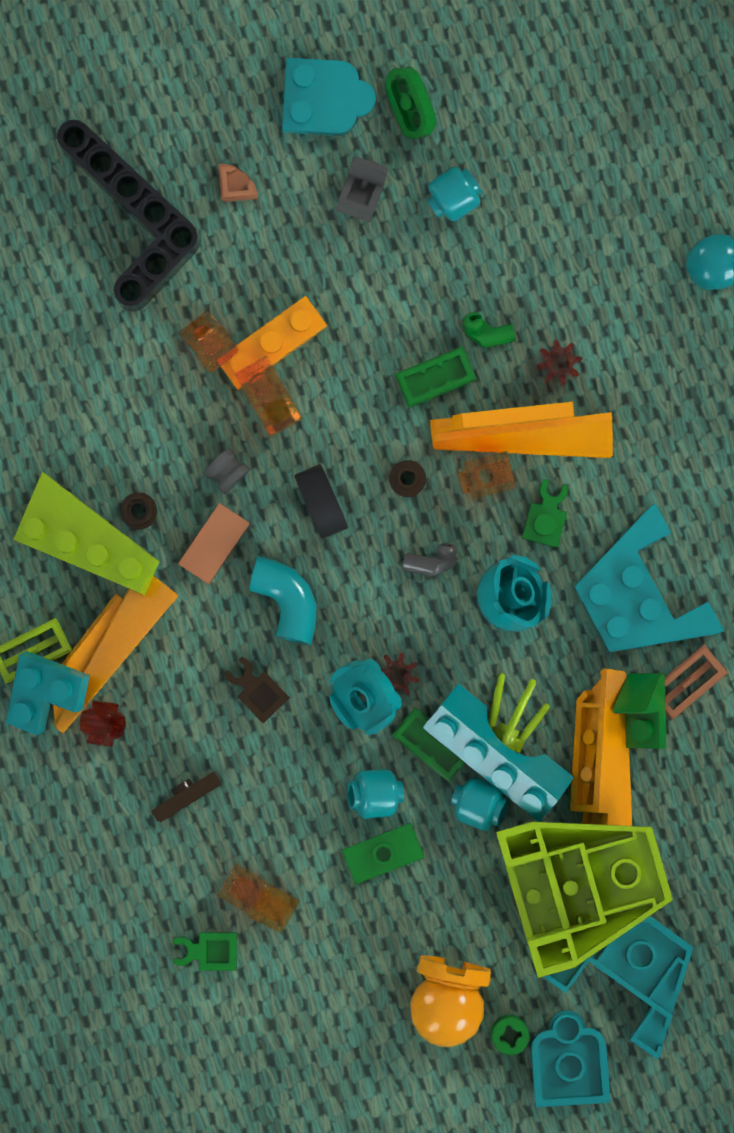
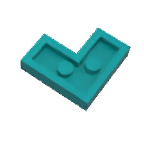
(39, 684)

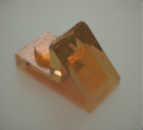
(208, 341)
(268, 396)
(258, 898)

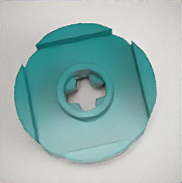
(381, 697)

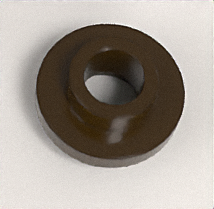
(407, 490)
(128, 505)

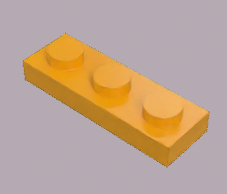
(277, 338)

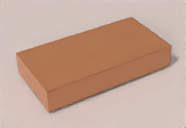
(214, 543)

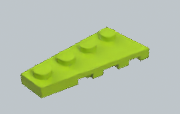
(74, 533)

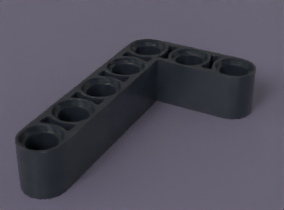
(137, 207)

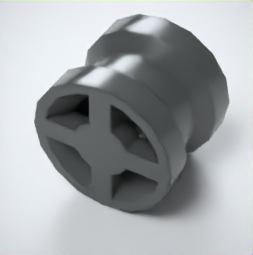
(226, 471)

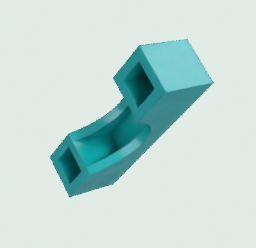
(526, 780)

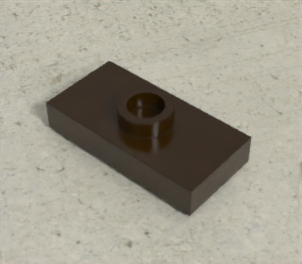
(186, 794)

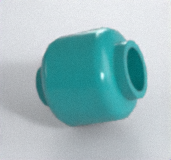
(454, 194)
(375, 793)
(480, 804)

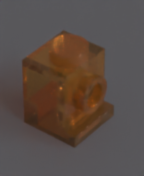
(502, 476)

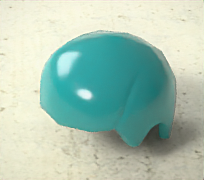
(712, 262)

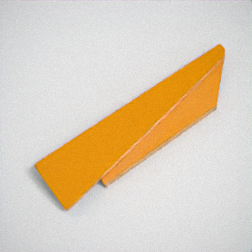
(527, 430)
(113, 638)
(600, 755)

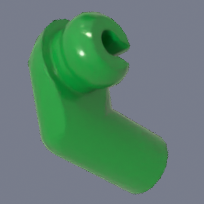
(484, 334)

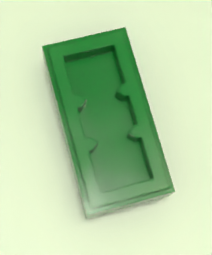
(435, 377)
(426, 746)
(383, 853)

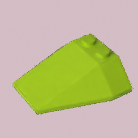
(581, 886)

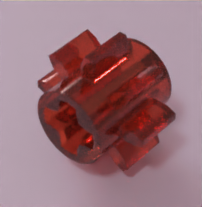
(562, 372)
(399, 664)
(102, 723)

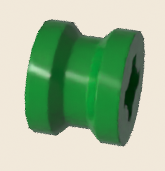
(502, 1029)

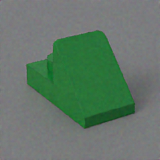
(644, 705)

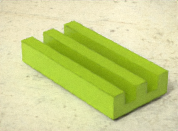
(59, 637)

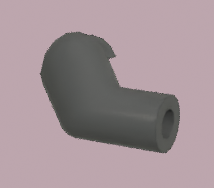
(433, 565)

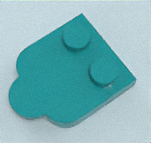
(324, 97)
(569, 1063)

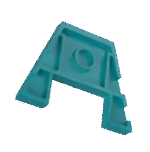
(626, 600)
(650, 965)

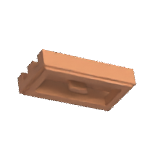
(711, 661)

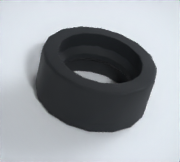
(321, 501)

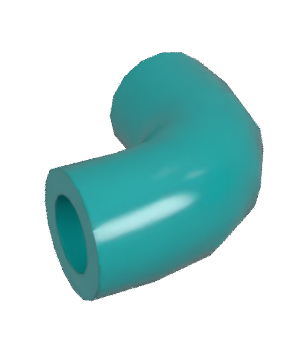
(291, 594)

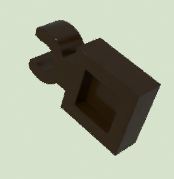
(260, 694)

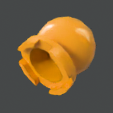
(448, 1002)

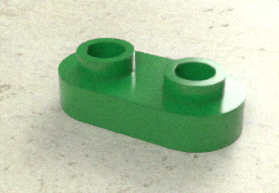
(410, 104)

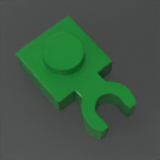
(545, 521)
(214, 951)

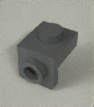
(362, 189)

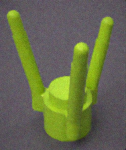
(507, 733)

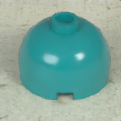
(514, 594)

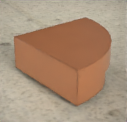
(235, 184)

